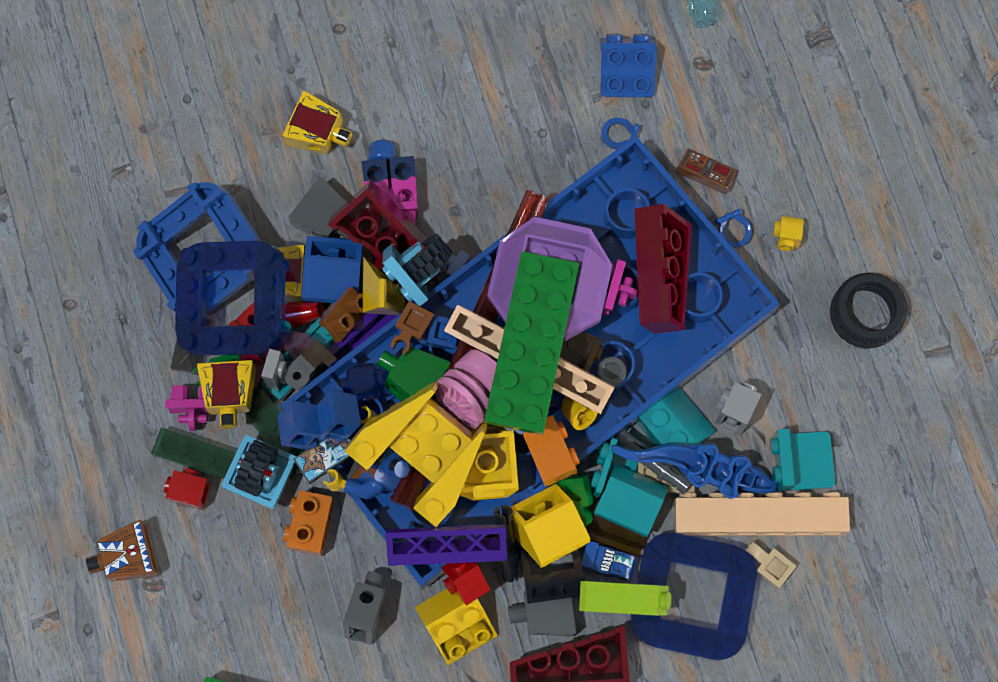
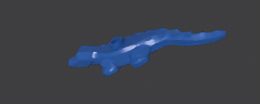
(705, 465)

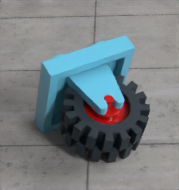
(416, 266)
(259, 472)

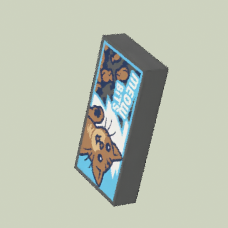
(317, 461)

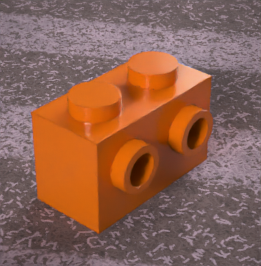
(551, 453)
(309, 523)

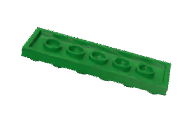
(531, 343)

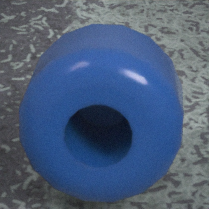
(382, 150)

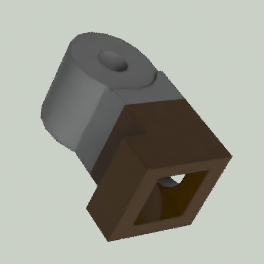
(309, 364)

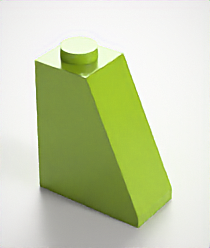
(624, 598)

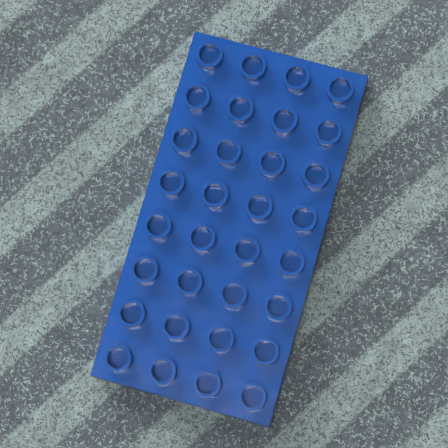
(721, 308)

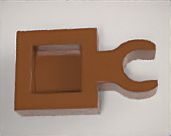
(412, 324)

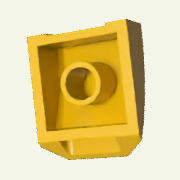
(494, 467)

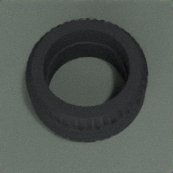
(885, 289)

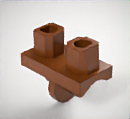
(343, 314)

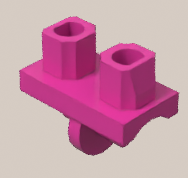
(614, 288)
(181, 404)

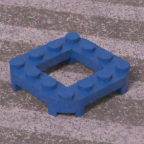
(157, 234)

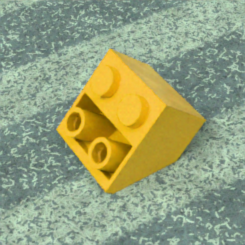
(548, 525)
(455, 626)

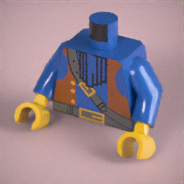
(380, 477)

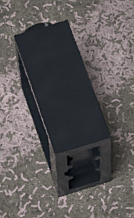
(540, 586)

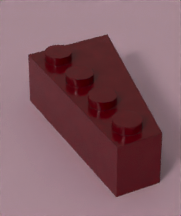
(377, 223)
(662, 267)
(589, 660)

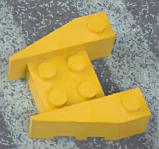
(426, 440)

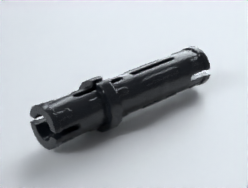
(513, 553)

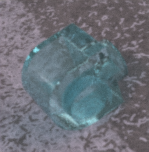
(702, 12)

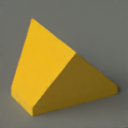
(380, 293)

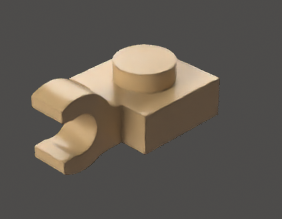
(773, 566)

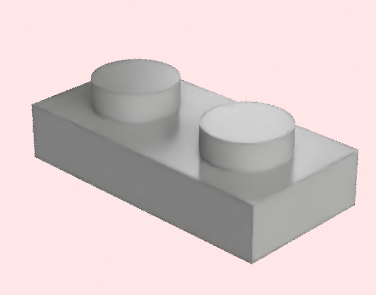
(274, 370)

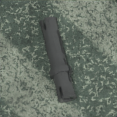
(663, 470)

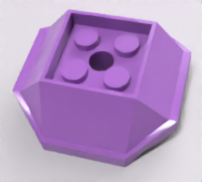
(560, 242)

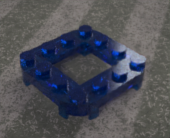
(269, 298)
(735, 605)

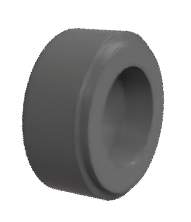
(612, 371)

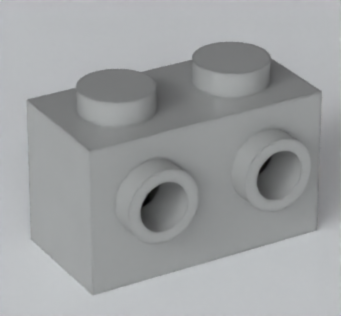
(737, 407)

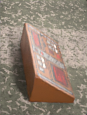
(706, 171)

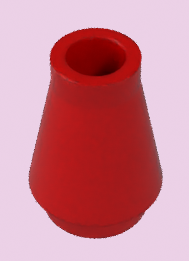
(303, 312)

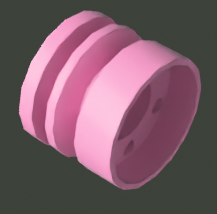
(467, 388)

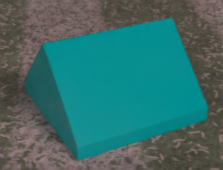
(631, 500)

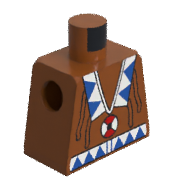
(125, 554)

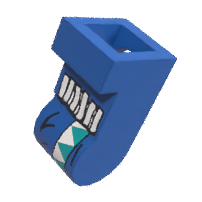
(608, 562)

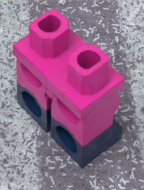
(403, 178)

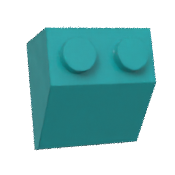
(675, 421)

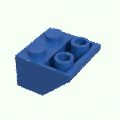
(330, 268)

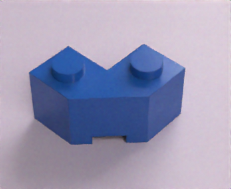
(307, 424)

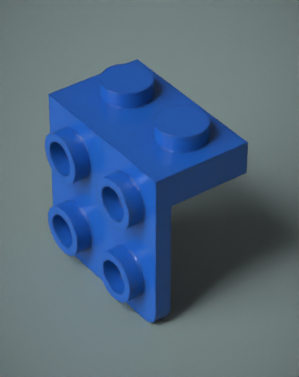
(627, 66)

